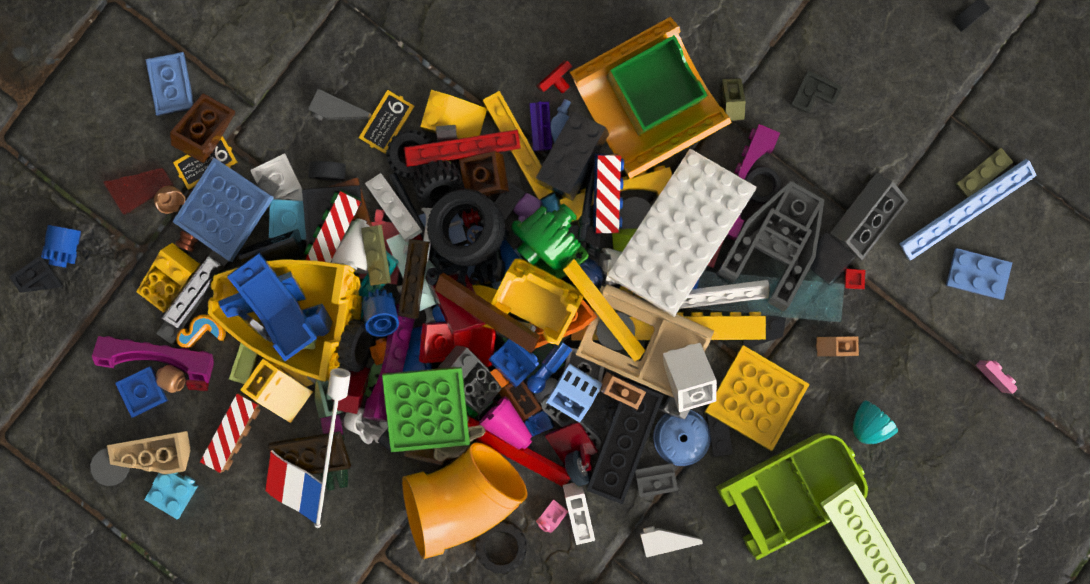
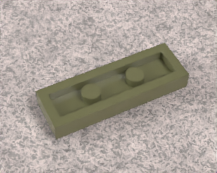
(984, 173)
(376, 255)

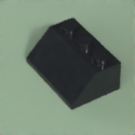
(278, 248)

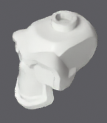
(365, 428)

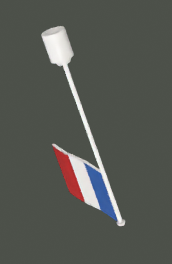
(296, 486)

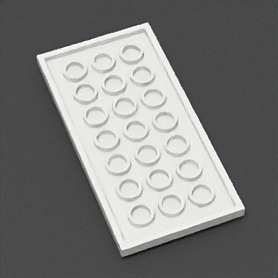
(681, 232)

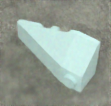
(396, 246)

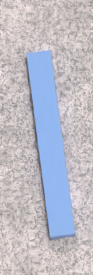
(968, 209)

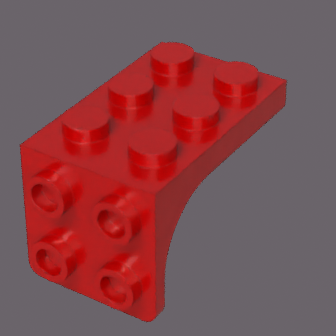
(439, 342)

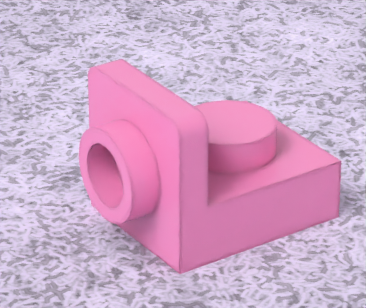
(551, 517)

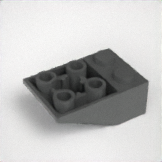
(479, 383)

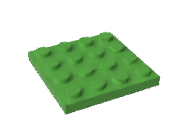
(426, 409)

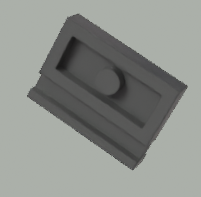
(656, 480)

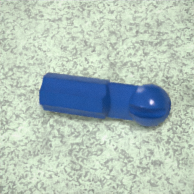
(550, 365)

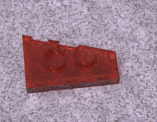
(135, 190)

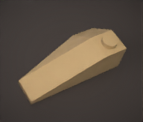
(157, 454)

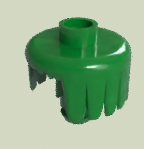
(547, 236)

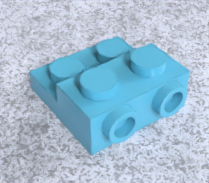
(171, 493)

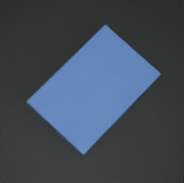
(170, 83)

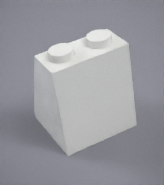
(690, 377)

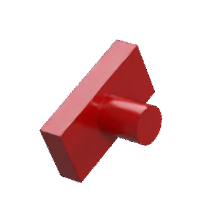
(556, 78)

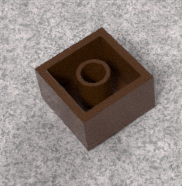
(485, 173)

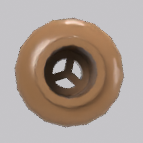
(170, 378)

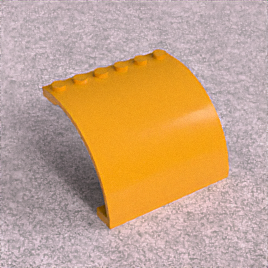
(661, 141)

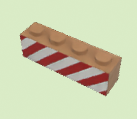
(230, 432)

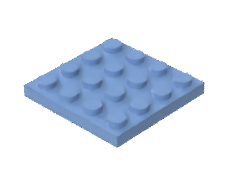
(223, 209)

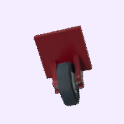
(574, 450)

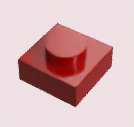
(854, 279)

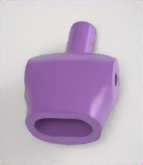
(527, 206)

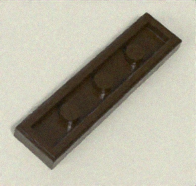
(413, 278)

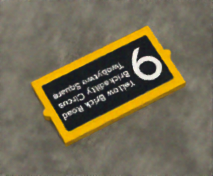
(386, 121)
(192, 170)

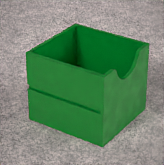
(656, 85)

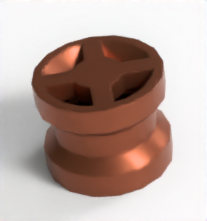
(186, 241)

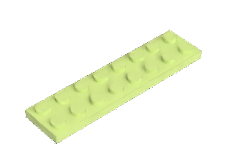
(865, 537)

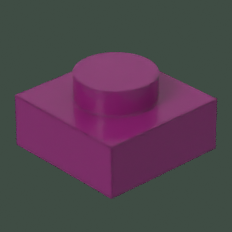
(326, 423)

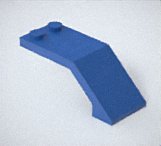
(273, 306)

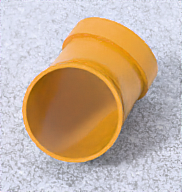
(461, 499)

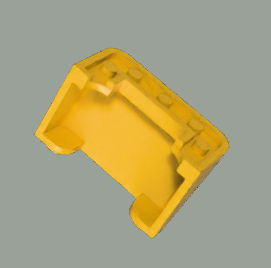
(538, 299)

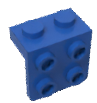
(514, 362)

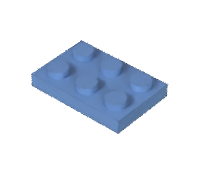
(979, 274)

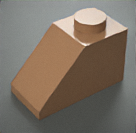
(837, 346)
(622, 390)

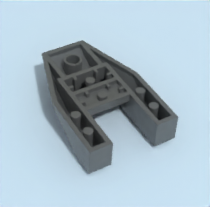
(784, 230)

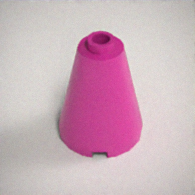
(506, 424)

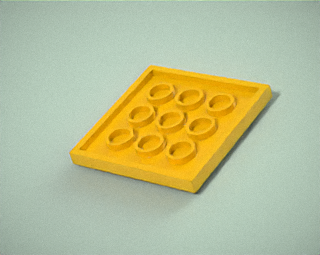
(757, 398)

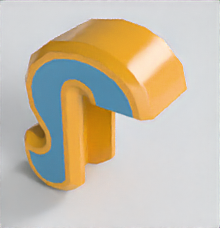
(198, 327)

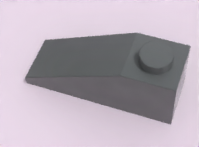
(333, 108)

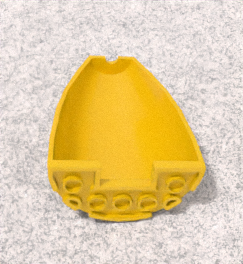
(323, 284)

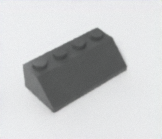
(869, 216)

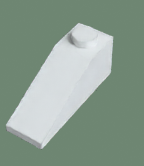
(578, 513)
(662, 541)

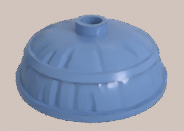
(668, 443)

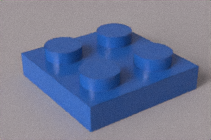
(141, 392)

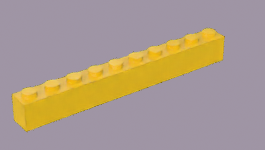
(725, 327)

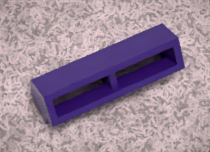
(541, 126)

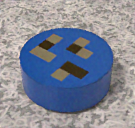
(472, 231)

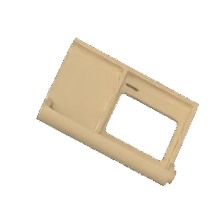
(668, 335)

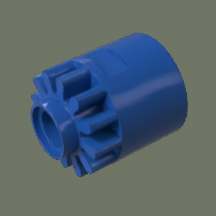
(60, 245)
(380, 313)

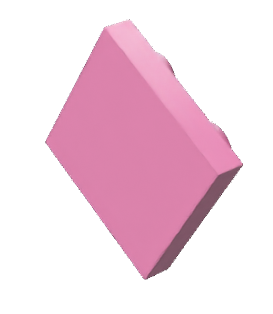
(993, 372)

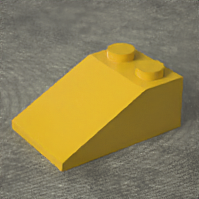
(450, 110)

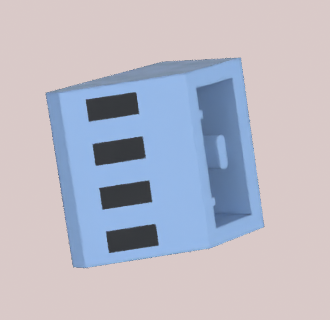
(574, 392)

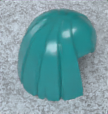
(872, 424)

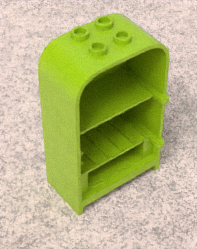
(785, 492)

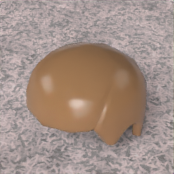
(168, 199)

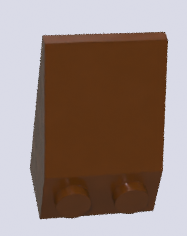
(201, 128)

